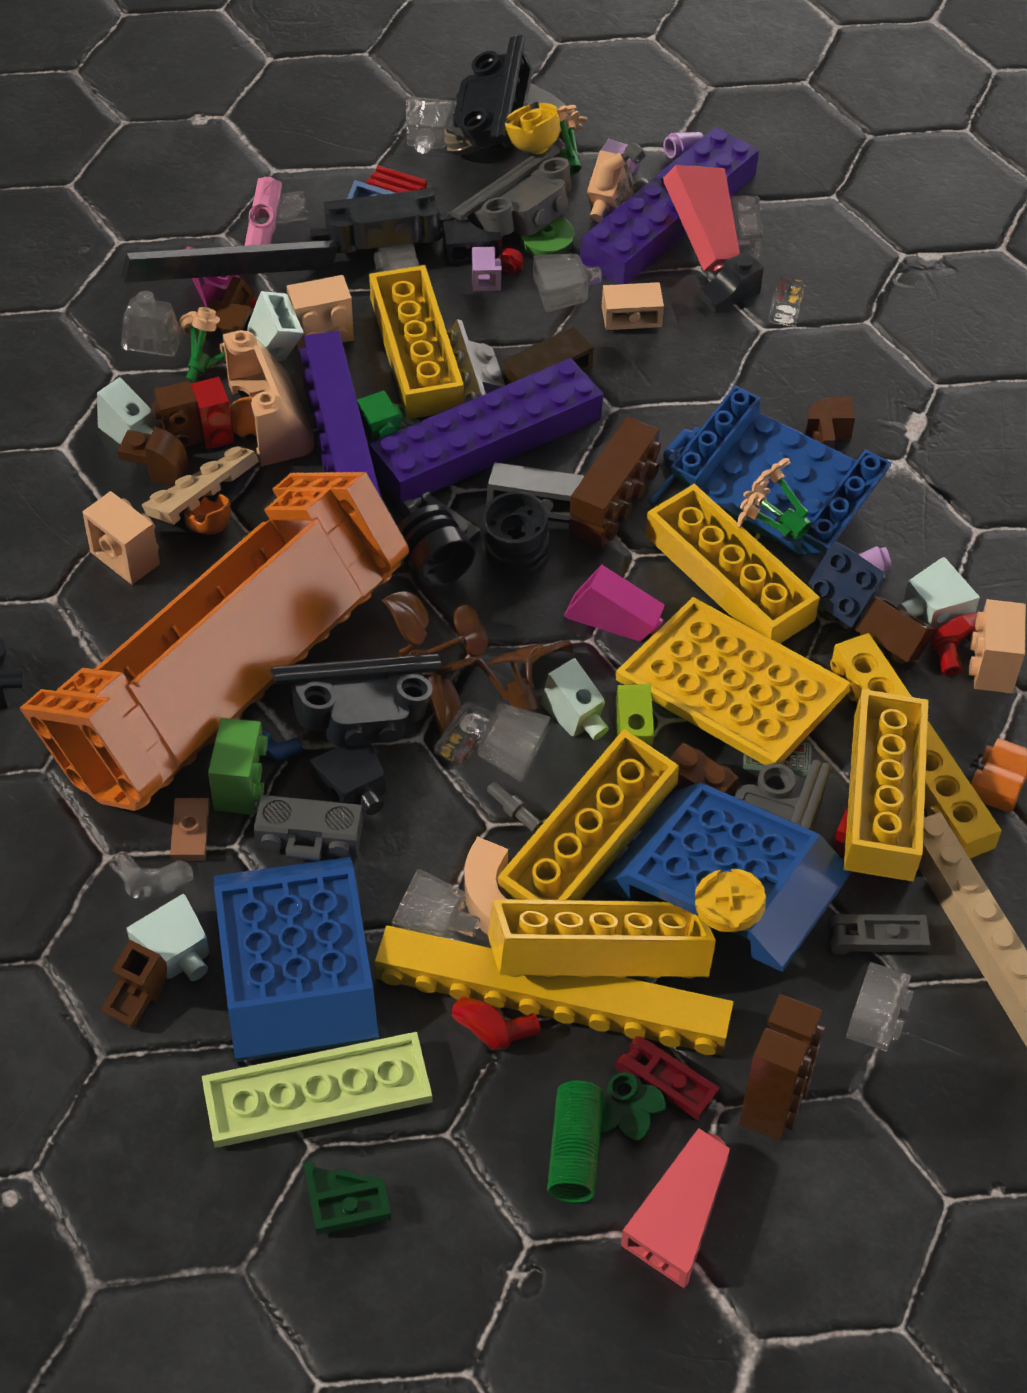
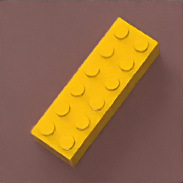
(416, 341)
(731, 565)
(887, 786)
(591, 823)
(598, 939)

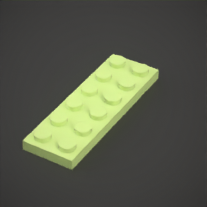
(316, 1089)

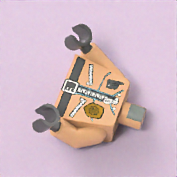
(613, 181)

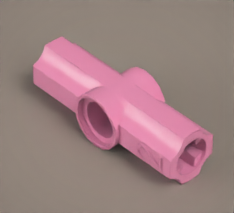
(264, 205)

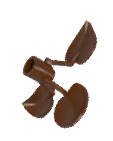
(412, 620)
(519, 691)

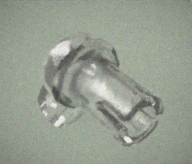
(150, 882)

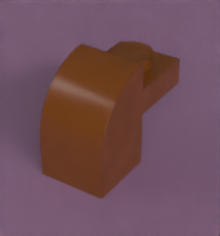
(234, 307)
(831, 420)
(160, 451)
(140, 980)

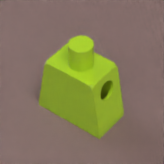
(634, 711)

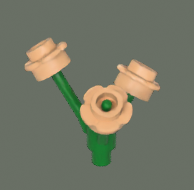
(195, 326)

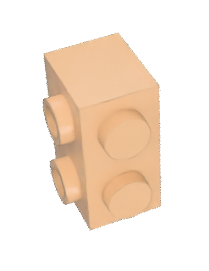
(632, 306)

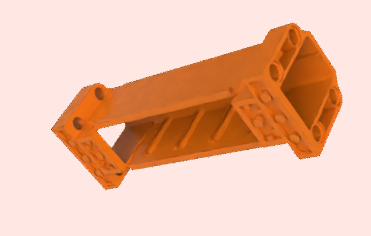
(213, 646)

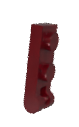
(674, 1079)

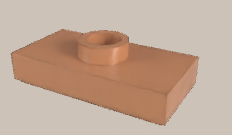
(190, 829)

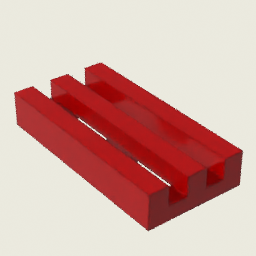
(395, 180)

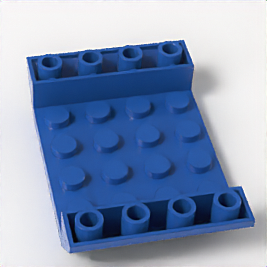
(743, 443)
(713, 831)
(294, 959)

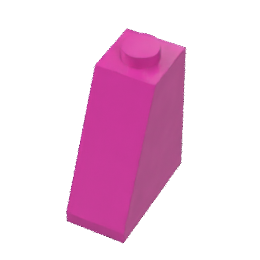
(615, 606)

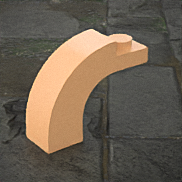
(481, 871)

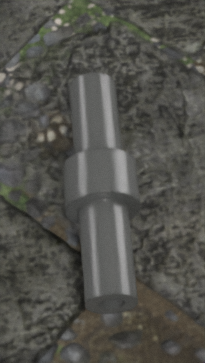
(514, 806)

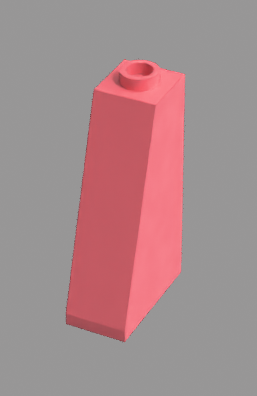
(705, 212)
(676, 1213)

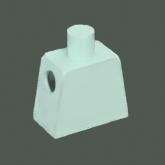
(275, 324)
(122, 410)
(939, 595)
(574, 701)
(176, 936)

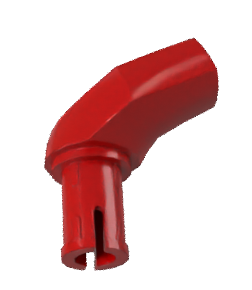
(948, 638)
(491, 1026)

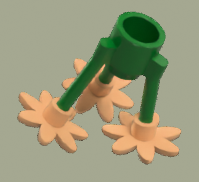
(568, 126)
(791, 522)

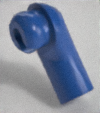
(282, 750)

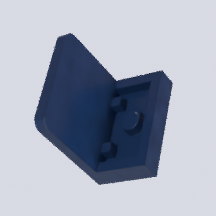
(845, 584)

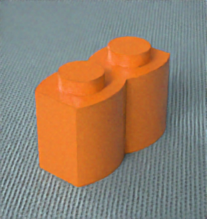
(1002, 776)

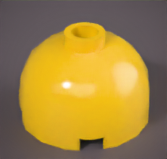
(535, 128)

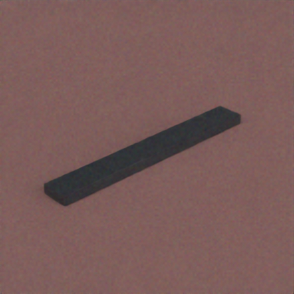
(228, 261)

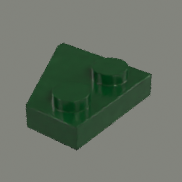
(344, 1199)

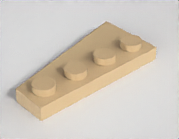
(188, 489)

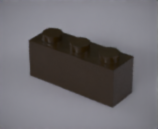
(548, 353)

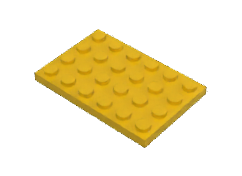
(734, 682)

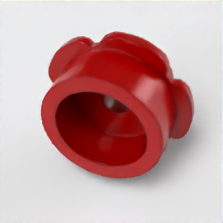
(511, 261)

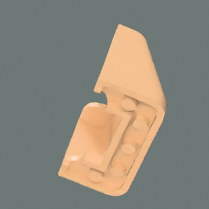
(279, 416)

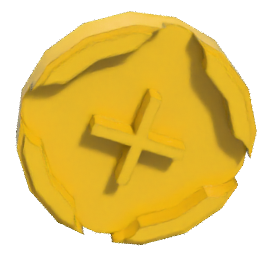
(730, 900)

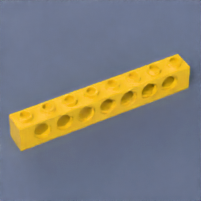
(867, 668)

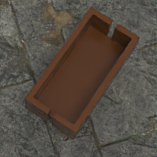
(614, 483)
(782, 1067)

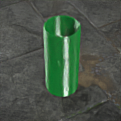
(577, 1137)

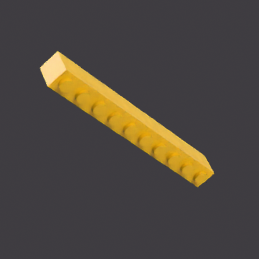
(600, 1002)

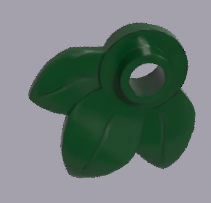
(633, 1110)

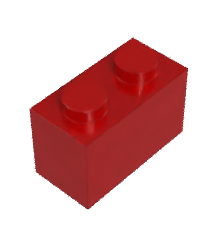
(213, 413)

